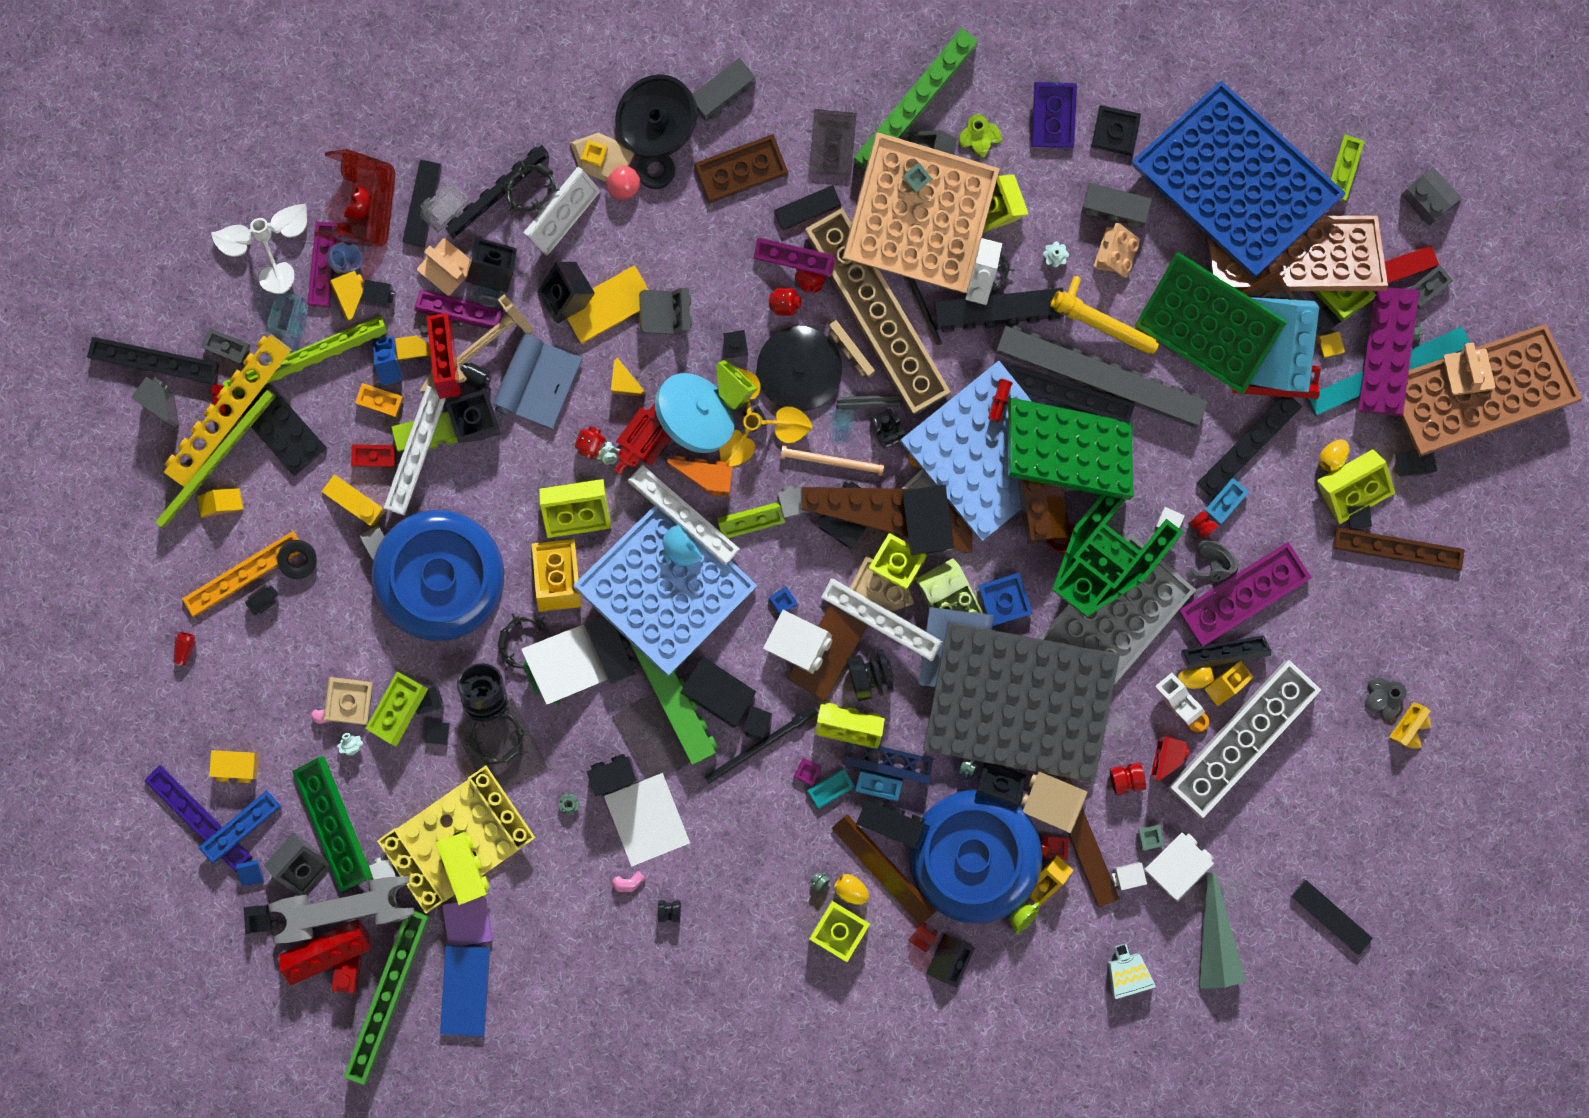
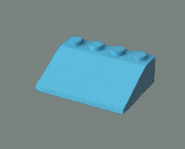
(1291, 357)

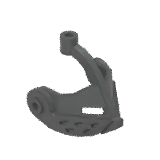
(1214, 552)

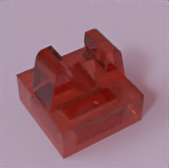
(922, 938)

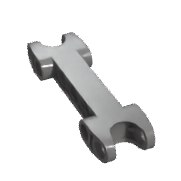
(304, 917)

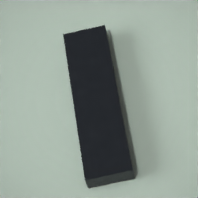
(424, 187)
(1226, 652)
(1331, 917)

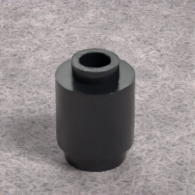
(476, 375)
(262, 599)

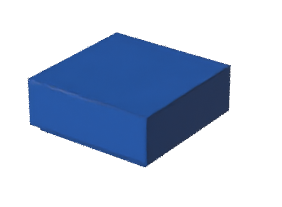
(783, 600)
(250, 873)

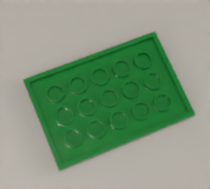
(1210, 323)
(1070, 449)

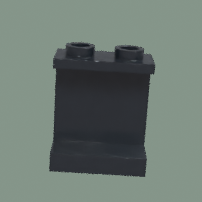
(842, 531)

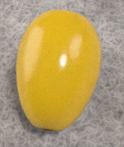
(1334, 455)
(1196, 678)
(851, 889)

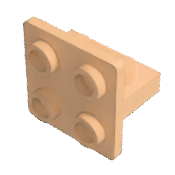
(1117, 250)
(444, 266)
(1469, 371)

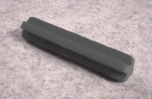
(868, 402)

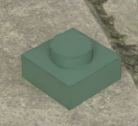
(916, 177)
(1151, 837)

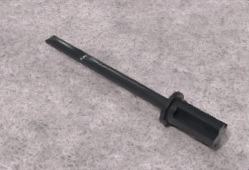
(926, 314)

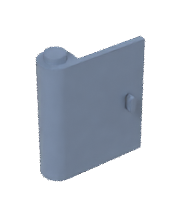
(533, 380)
(937, 626)

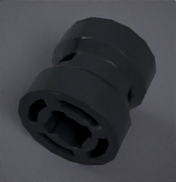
(669, 911)

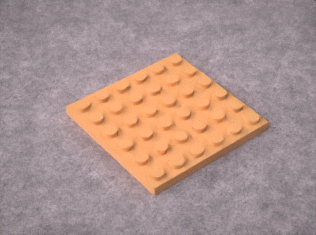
(922, 233)

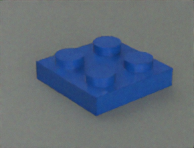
(1005, 599)

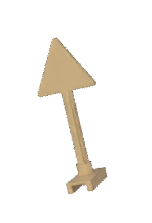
(512, 317)

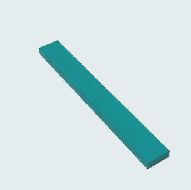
(1421, 355)

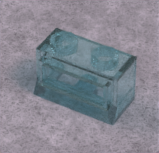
(294, 326)

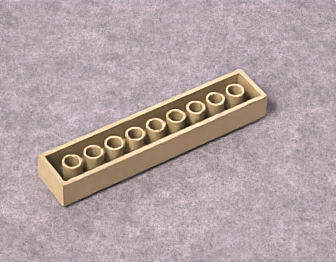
(880, 318)

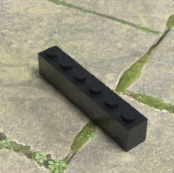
(1000, 308)

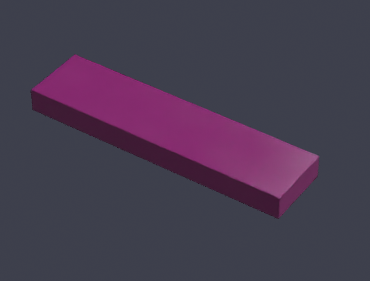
(794, 257)
(321, 273)
(458, 309)

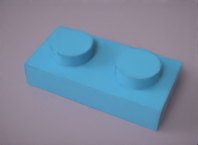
(1226, 501)
(879, 784)

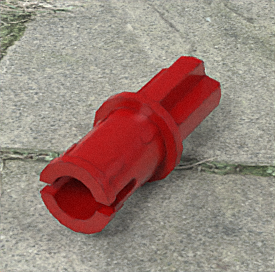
(1000, 400)

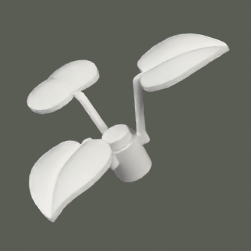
(235, 238)

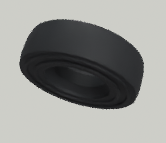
(660, 182)
(297, 546)

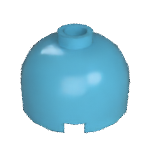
(680, 547)

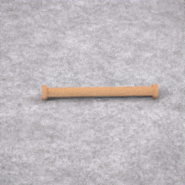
(818, 458)

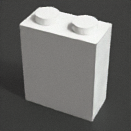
(984, 271)
(798, 642)
(1180, 866)

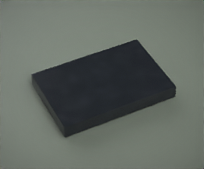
(928, 520)
(718, 692)

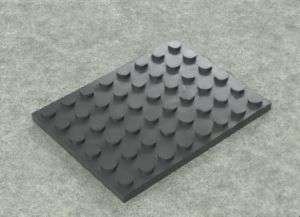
(1021, 702)

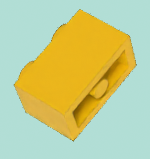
(234, 765)

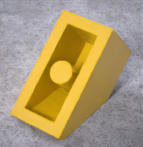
(348, 292)
(1229, 683)
(1050, 880)

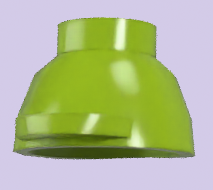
(1023, 916)

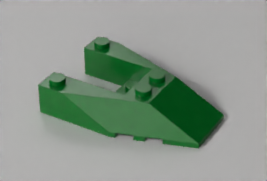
(1104, 564)

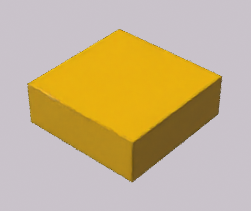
(594, 153)
(1331, 345)

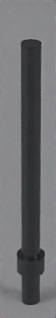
(797, 722)

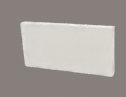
(562, 211)

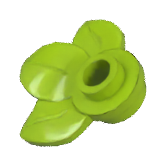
(980, 138)

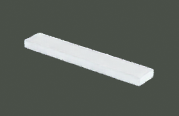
(415, 452)
(682, 513)
(882, 619)

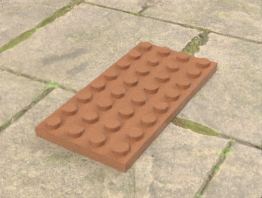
(1329, 256)
(1527, 380)

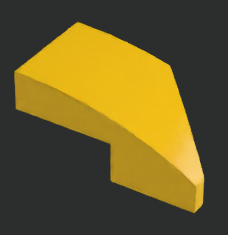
(412, 347)

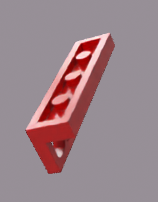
(1312, 394)

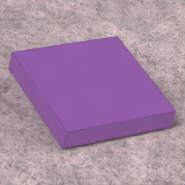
(467, 922)

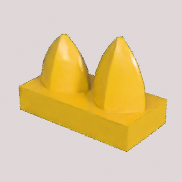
(1406, 731)

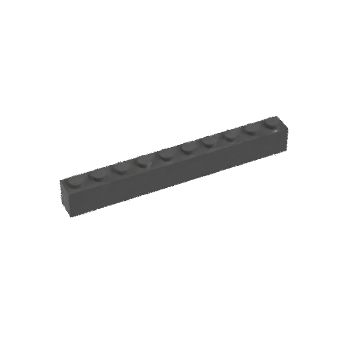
(1101, 377)

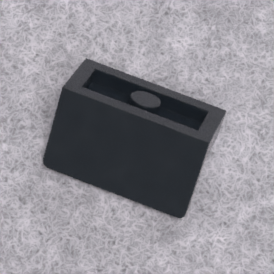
(950, 960)

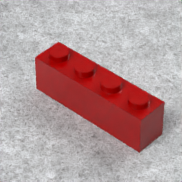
(443, 355)
(324, 952)

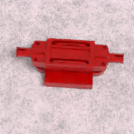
(641, 440)

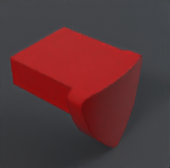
(1054, 847)

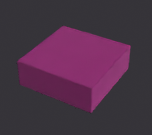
(807, 772)

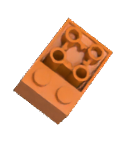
(710, 478)

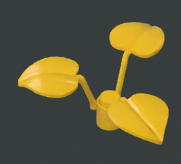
(789, 428)

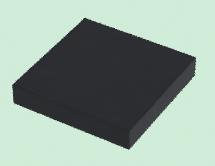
(1115, 130)
(1000, 785)

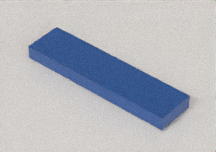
(239, 827)

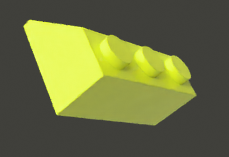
(1356, 484)
(575, 508)
(849, 725)
(463, 867)

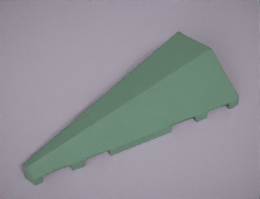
(1220, 957)

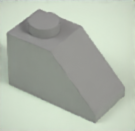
(791, 502)

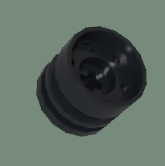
(870, 675)
(482, 692)

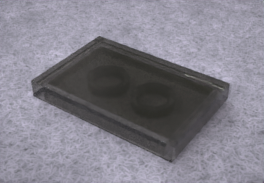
(832, 142)

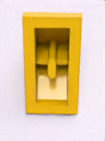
(624, 382)
(219, 502)

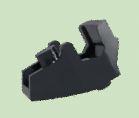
(888, 428)
(1412, 465)

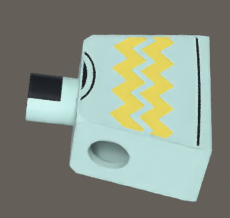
(1128, 973)

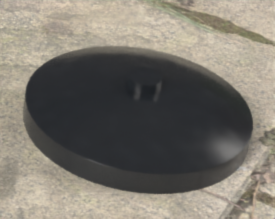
(656, 116)
(799, 368)

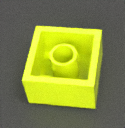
(839, 931)

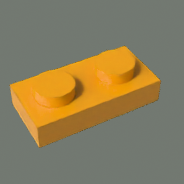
(379, 400)

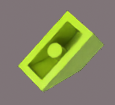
(733, 385)

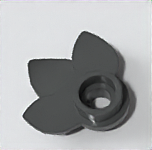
(1383, 699)

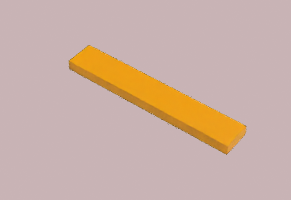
(237, 577)

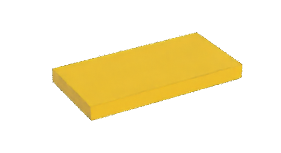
(611, 304)

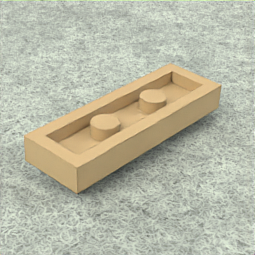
(850, 350)

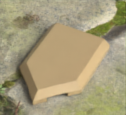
(616, 155)
(880, 589)

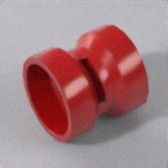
(1203, 524)

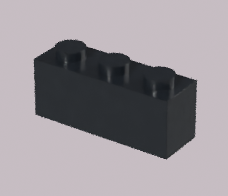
(611, 650)
(893, 823)

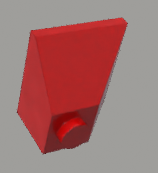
(1168, 756)

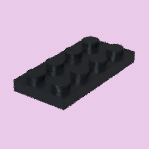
(286, 433)

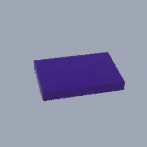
(1054, 114)

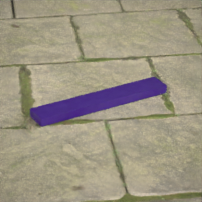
(192, 812)

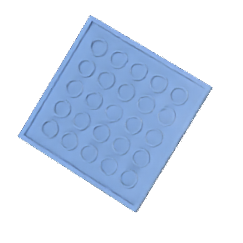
(971, 453)
(657, 603)

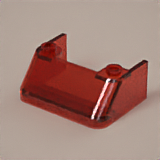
(379, 181)

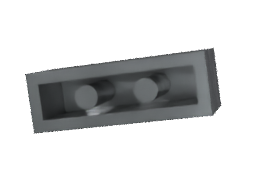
(724, 89)
(1116, 206)

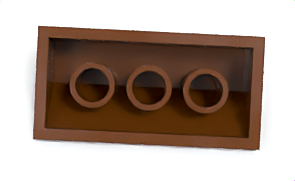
(1043, 511)

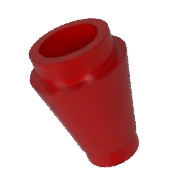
(183, 647)

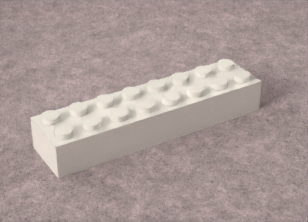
(1244, 739)

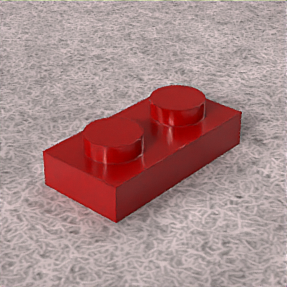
(373, 455)

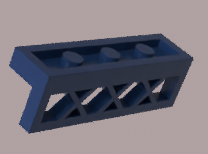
(890, 770)

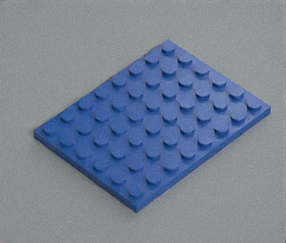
(1238, 179)

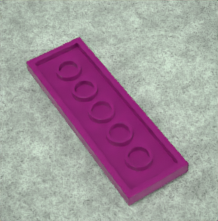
(1389, 351)
(1244, 594)

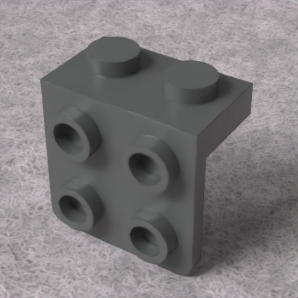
(665, 311)

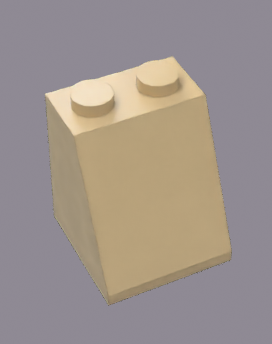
(1054, 801)

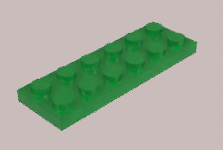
(332, 824)

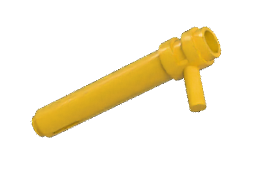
(1076, 309)

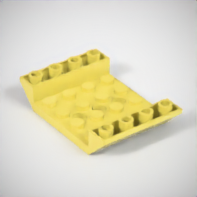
(476, 808)

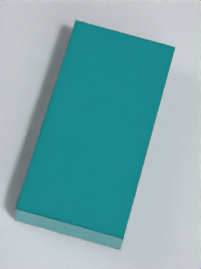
(830, 788)

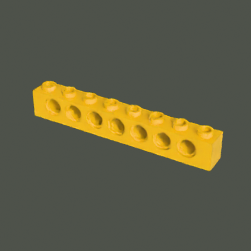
(184, 473)

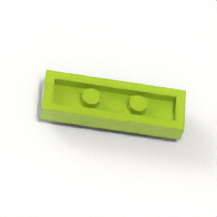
(1346, 163)
(751, 520)

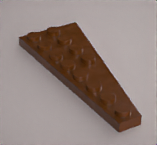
(875, 509)

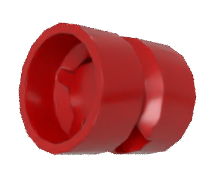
(1128, 778)

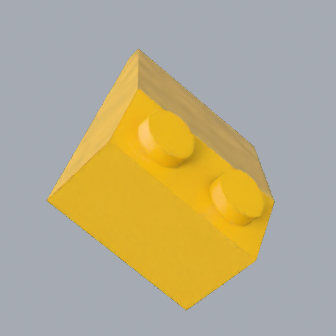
(555, 575)

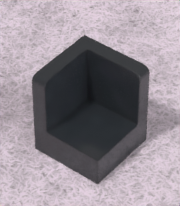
(431, 701)
(257, 919)

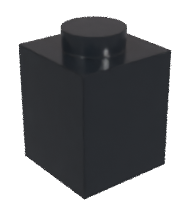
(378, 294)
(735, 344)
(757, 723)

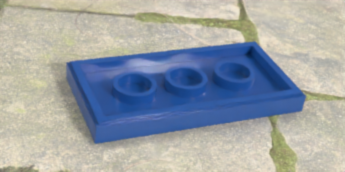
(465, 990)

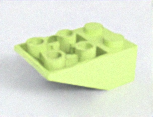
(948, 588)

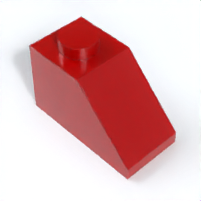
(347, 975)

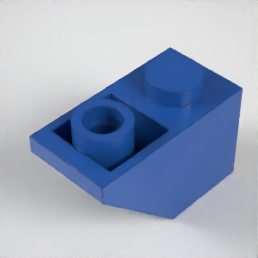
(386, 360)

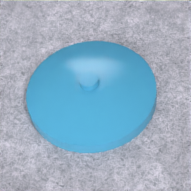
(694, 413)

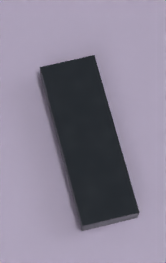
(807, 207)

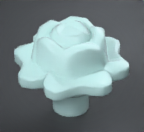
(1055, 254)
(608, 454)
(349, 744)

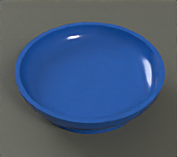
(438, 575)
(976, 858)

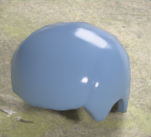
(344, 258)

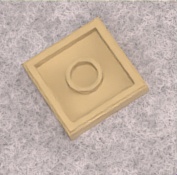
(347, 701)

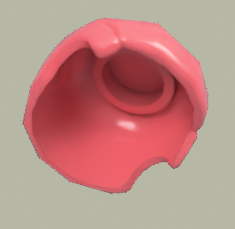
(623, 183)

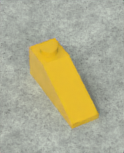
(354, 501)

